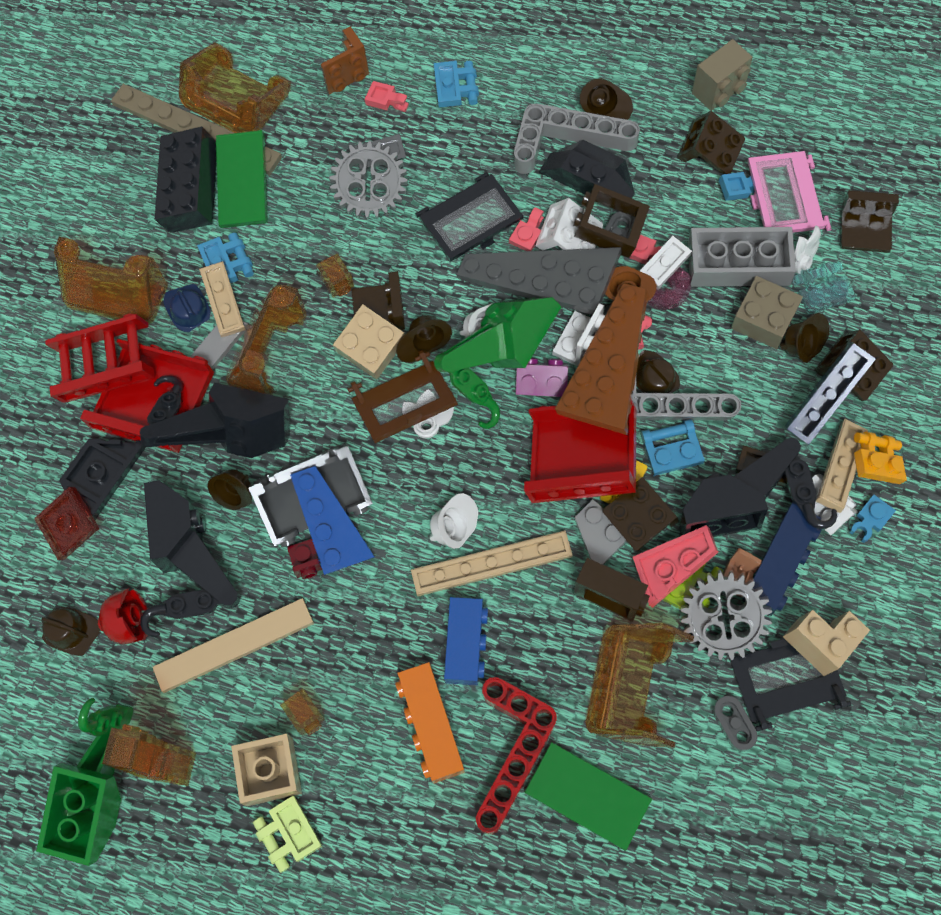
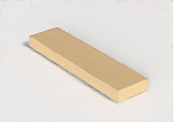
(840, 467)

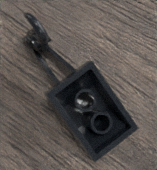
(236, 417)
(739, 501)
(178, 545)

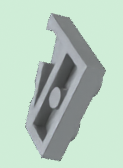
(598, 533)

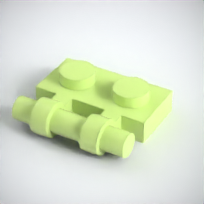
(295, 830)

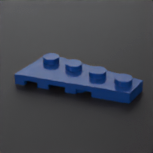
(330, 528)

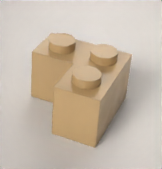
(826, 644)

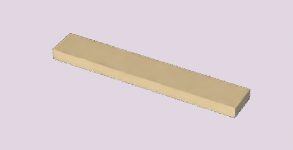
(491, 563)
(232, 645)

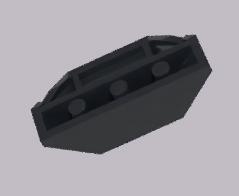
(587, 164)

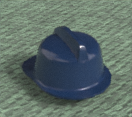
(187, 307)

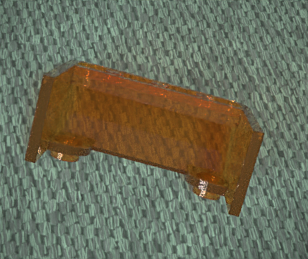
(624, 681)

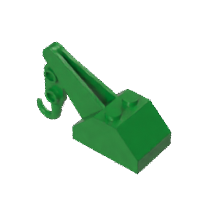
(505, 340)
(84, 797)

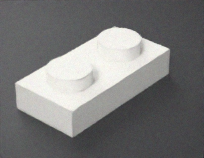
(666, 261)

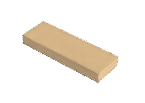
(222, 299)

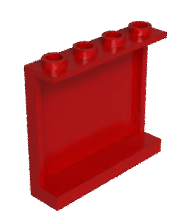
(126, 409)
(579, 458)

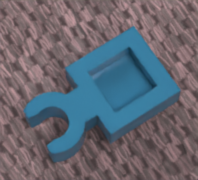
(736, 186)
(873, 515)

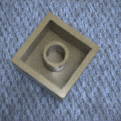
(722, 75)
(766, 312)

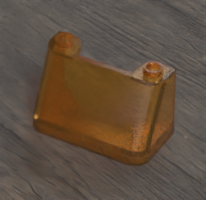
(226, 95)
(107, 289)
(276, 311)

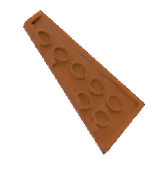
(607, 373)

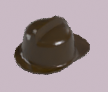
(605, 99)
(424, 334)
(806, 338)
(655, 374)
(230, 489)
(69, 630)

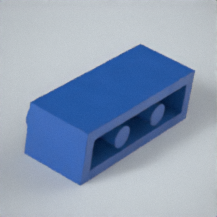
(465, 641)

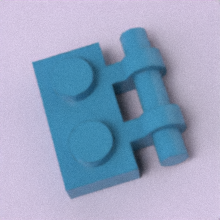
(448, 87)
(215, 252)

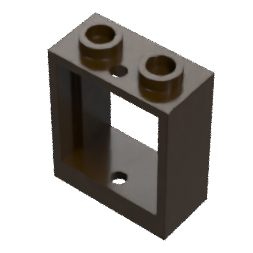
(605, 238)
(611, 590)

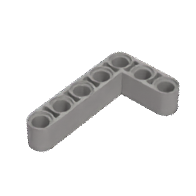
(568, 129)
(687, 402)

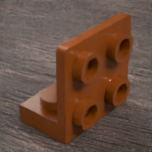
(347, 66)

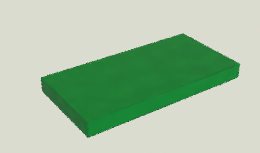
(241, 179)
(588, 796)

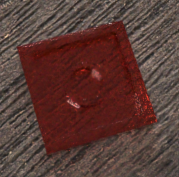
(66, 523)

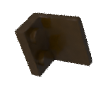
(713, 142)
(867, 221)
(383, 300)
(875, 372)
(640, 515)

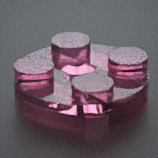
(673, 297)

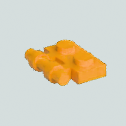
(879, 465)

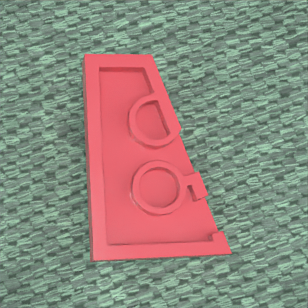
(674, 562)

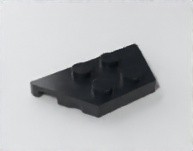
(100, 470)

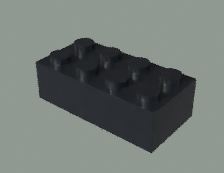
(185, 180)

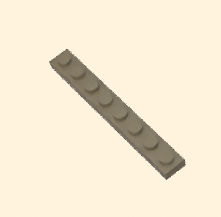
(174, 118)

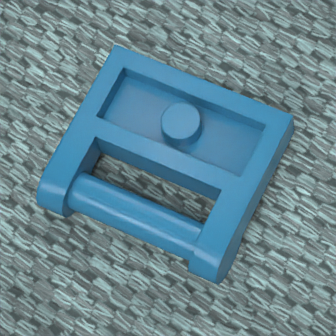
(673, 455)

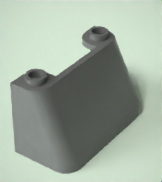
(279, 501)

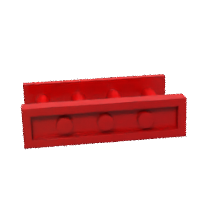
(113, 376)

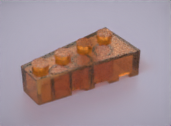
(147, 756)

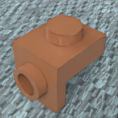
(742, 563)

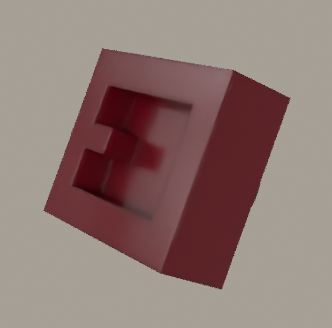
(304, 559)

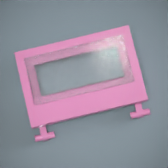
(786, 192)

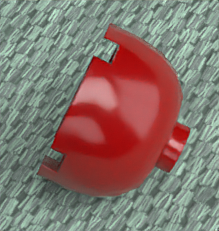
(120, 615)

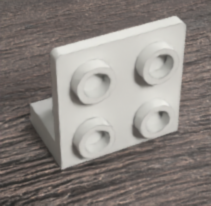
(559, 227)
(578, 336)

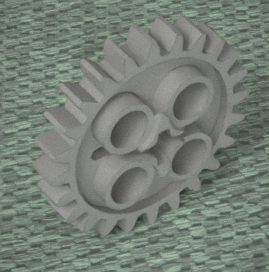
(390, 180)
(750, 612)

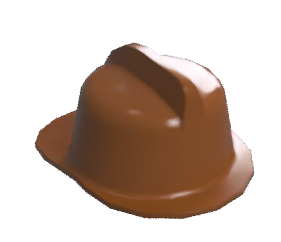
(633, 277)

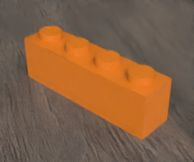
(430, 722)

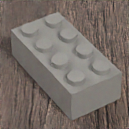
(740, 254)

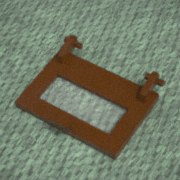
(403, 400)

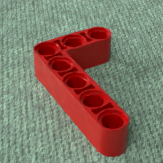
(518, 753)

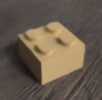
(368, 342)
(266, 770)

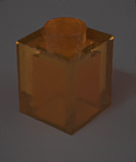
(335, 276)
(303, 713)

